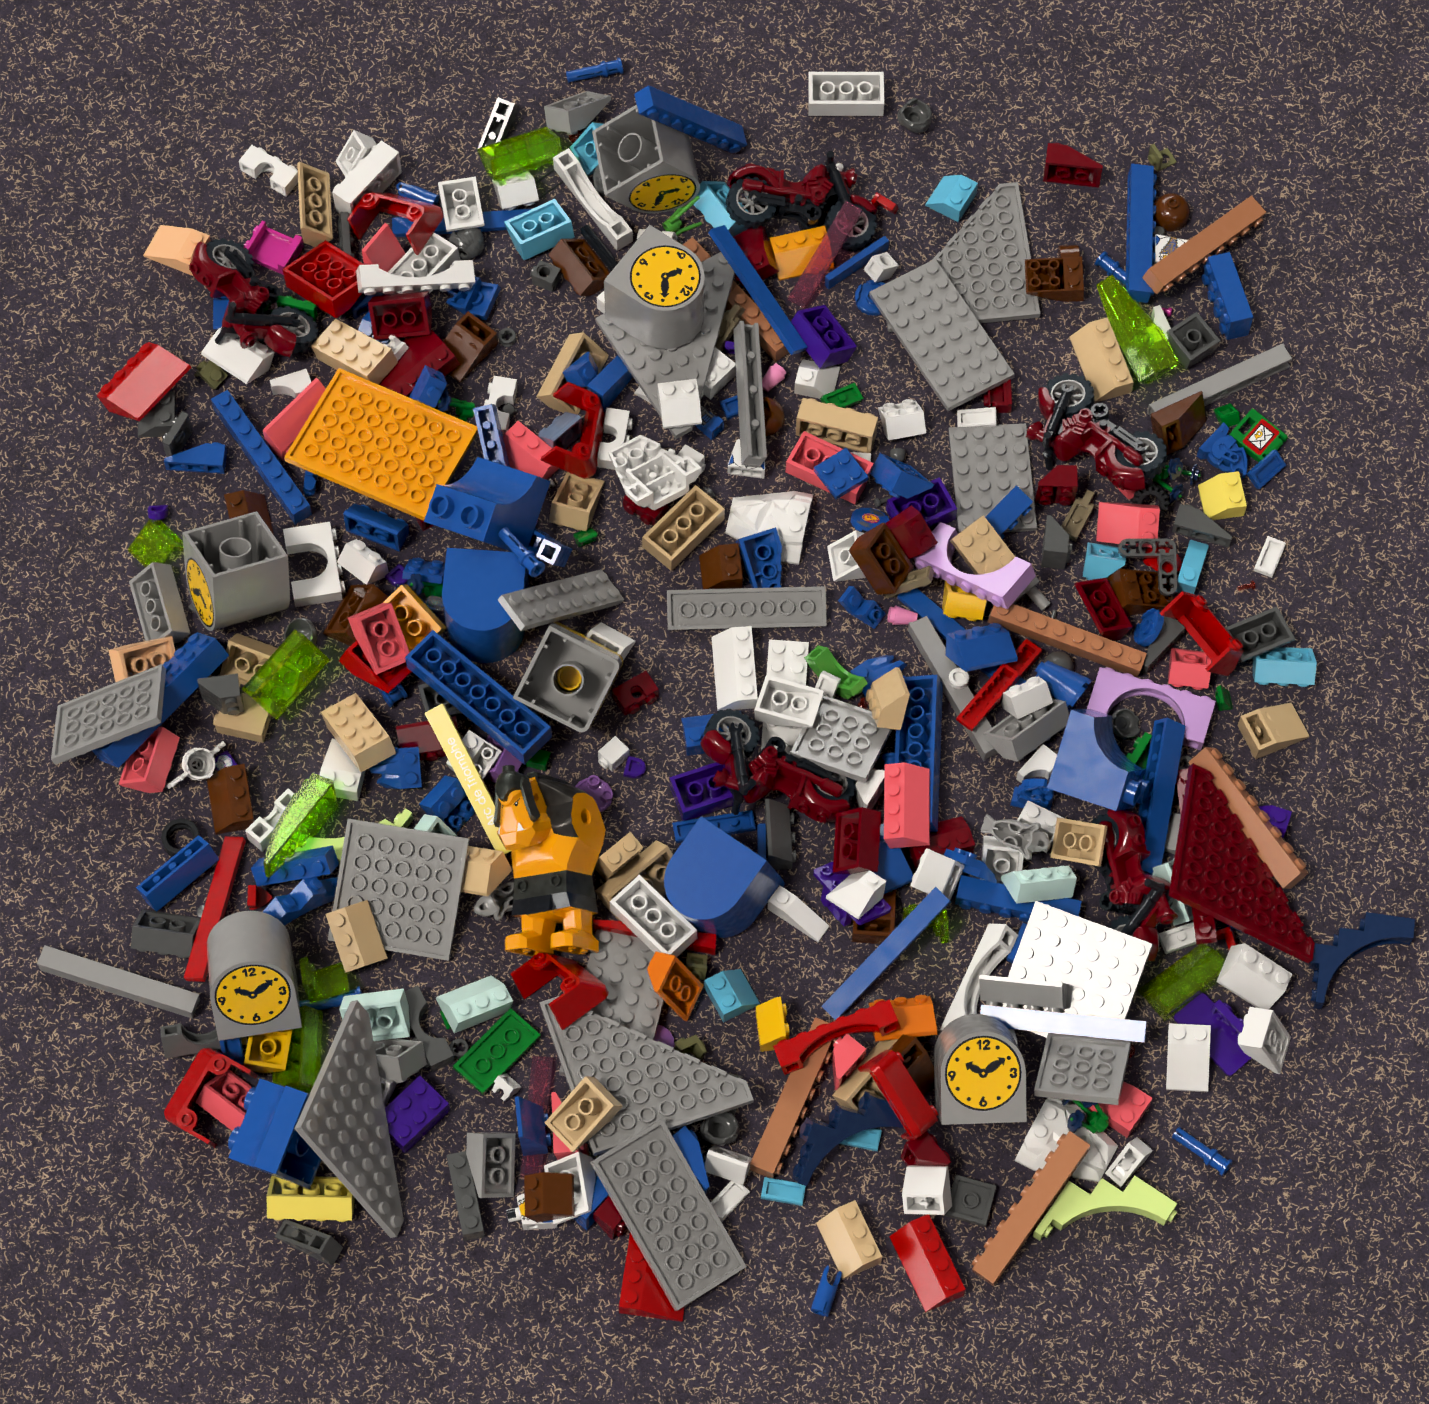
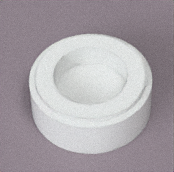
(958, 678)

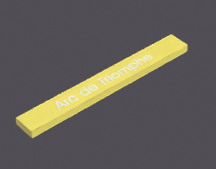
(465, 771)

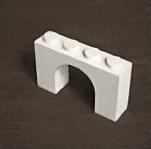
(327, 585)

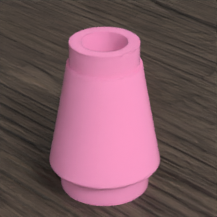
(772, 377)
(901, 616)

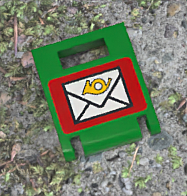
(1260, 438)

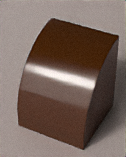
(1068, 251)

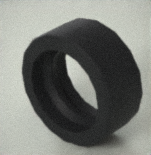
(175, 825)

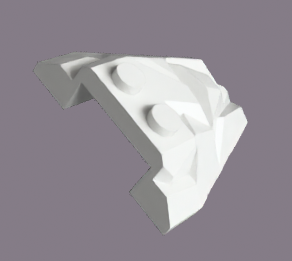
(651, 473)
(763, 512)
(1047, 1130)

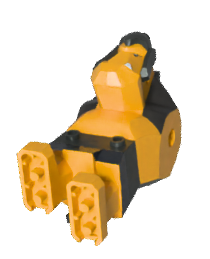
(554, 850)

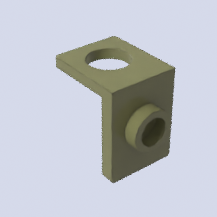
(1155, 158)

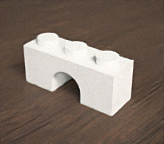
(258, 161)
(501, 392)
(616, 423)
(261, 829)

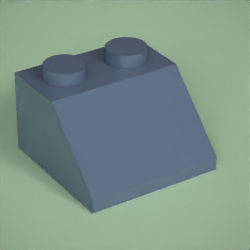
(562, 431)

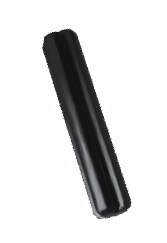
(599, 247)

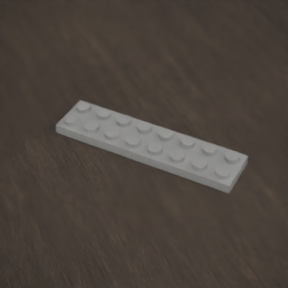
(560, 599)
(746, 608)

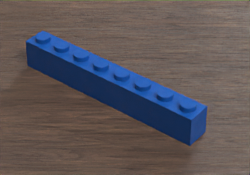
(690, 119)
(1140, 230)
(261, 457)
(1162, 773)

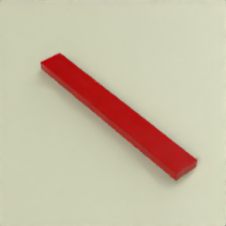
(215, 905)

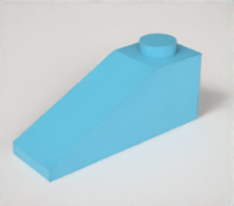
(1191, 567)

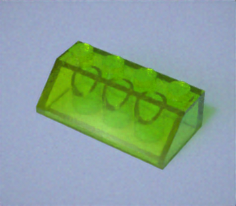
(520, 153)
(285, 674)
(1183, 981)
(304, 1053)

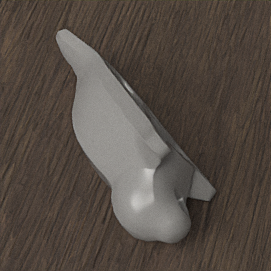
(1017, 835)
(497, 902)

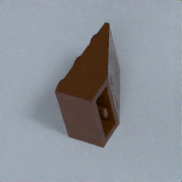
(1055, 278)
(470, 343)
(1179, 421)
(1138, 591)
(879, 928)
(916, 1062)

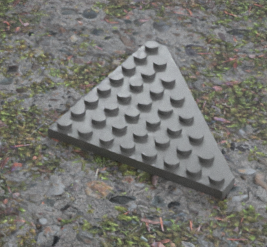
(989, 259)
(686, 362)
(642, 1075)
(349, 1124)

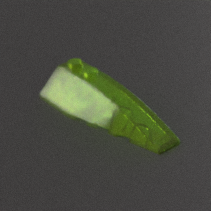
(1136, 333)
(301, 819)

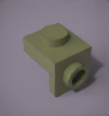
(210, 373)
(697, 965)
(692, 1045)

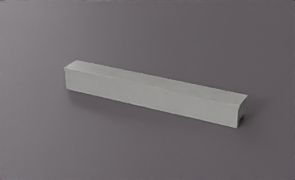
(1231, 379)
(750, 394)
(934, 654)
(118, 981)

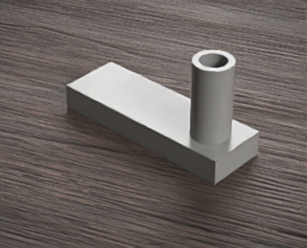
(1034, 594)

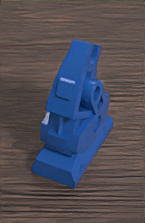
(1223, 452)
(1034, 791)

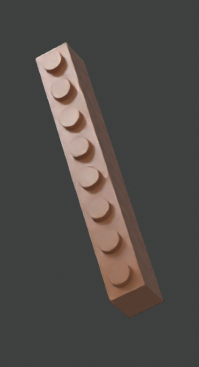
(1204, 244)
(767, 336)
(1069, 638)
(1266, 837)
(789, 1111)
(1031, 1208)

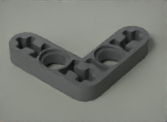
(1161, 556)

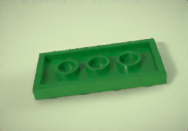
(496, 1051)

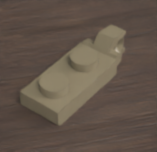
(729, 322)
(1078, 515)
(915, 579)

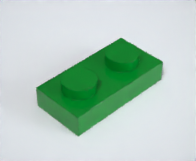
(843, 397)

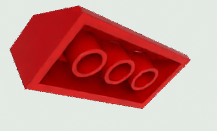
(927, 1263)

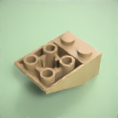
(1271, 729)

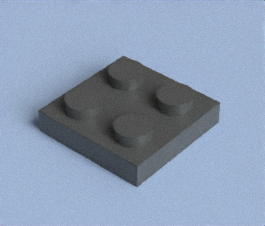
(178, 435)
(971, 1200)

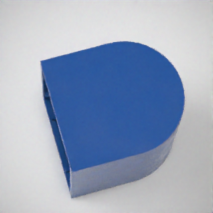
(470, 597)
(718, 881)

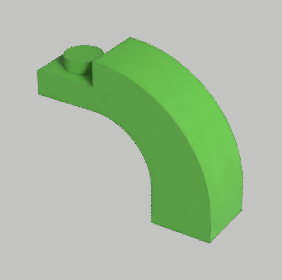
(821, 660)

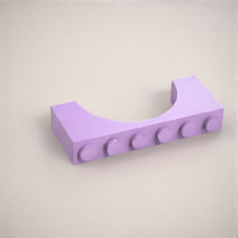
(998, 587)
(1191, 709)

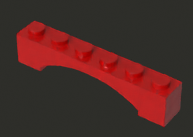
(796, 1050)

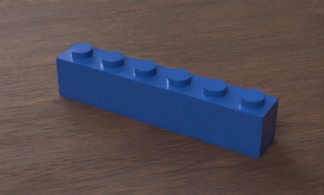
(996, 898)

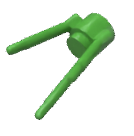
(673, 223)

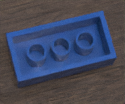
(1227, 296)

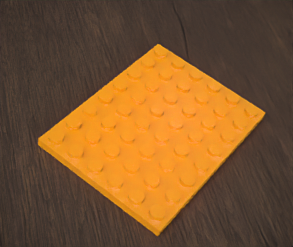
(381, 443)

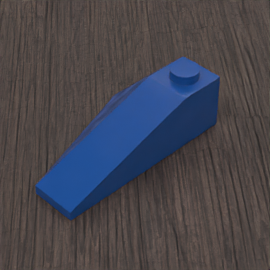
(762, 558)

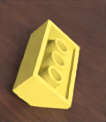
(323, 1201)

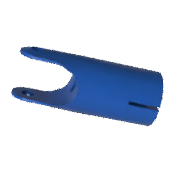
(417, 193)
(825, 1294)

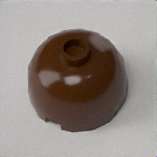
(1171, 212)
(773, 416)

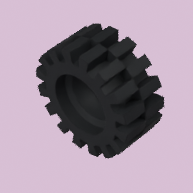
(1152, 490)

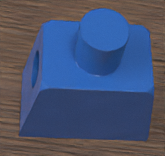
(428, 387)

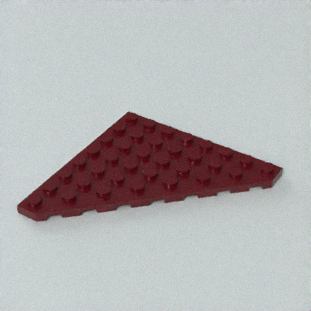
(1224, 876)

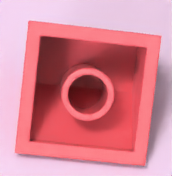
(1188, 669)
(846, 1058)

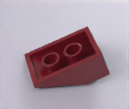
(1070, 167)
(758, 251)
(911, 532)

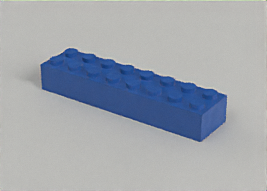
(192, 661)
(478, 697)
(921, 733)

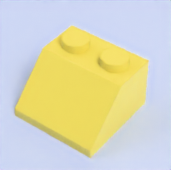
(1223, 496)

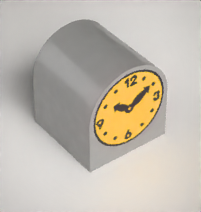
(645, 163)
(657, 291)
(235, 571)
(252, 976)
(978, 1073)

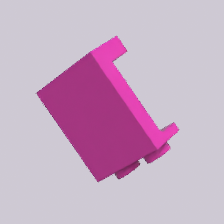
(273, 248)

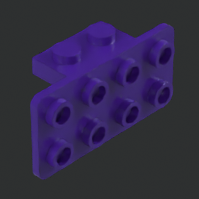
(830, 881)
(1223, 1034)

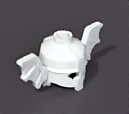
(206, 764)

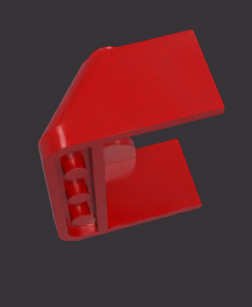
(423, 214)
(584, 455)
(1206, 631)
(579, 987)
(901, 1093)
(179, 1107)

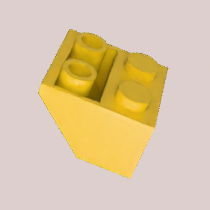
(771, 1023)

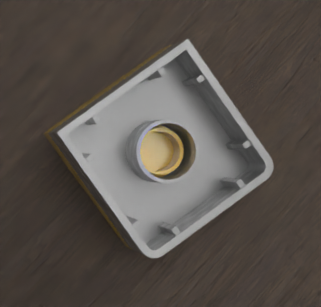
(569, 677)

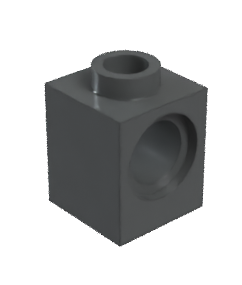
(549, 282)

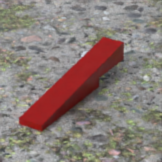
(1004, 678)
(704, 943)

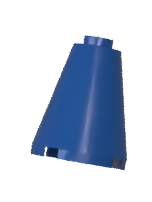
(1062, 682)

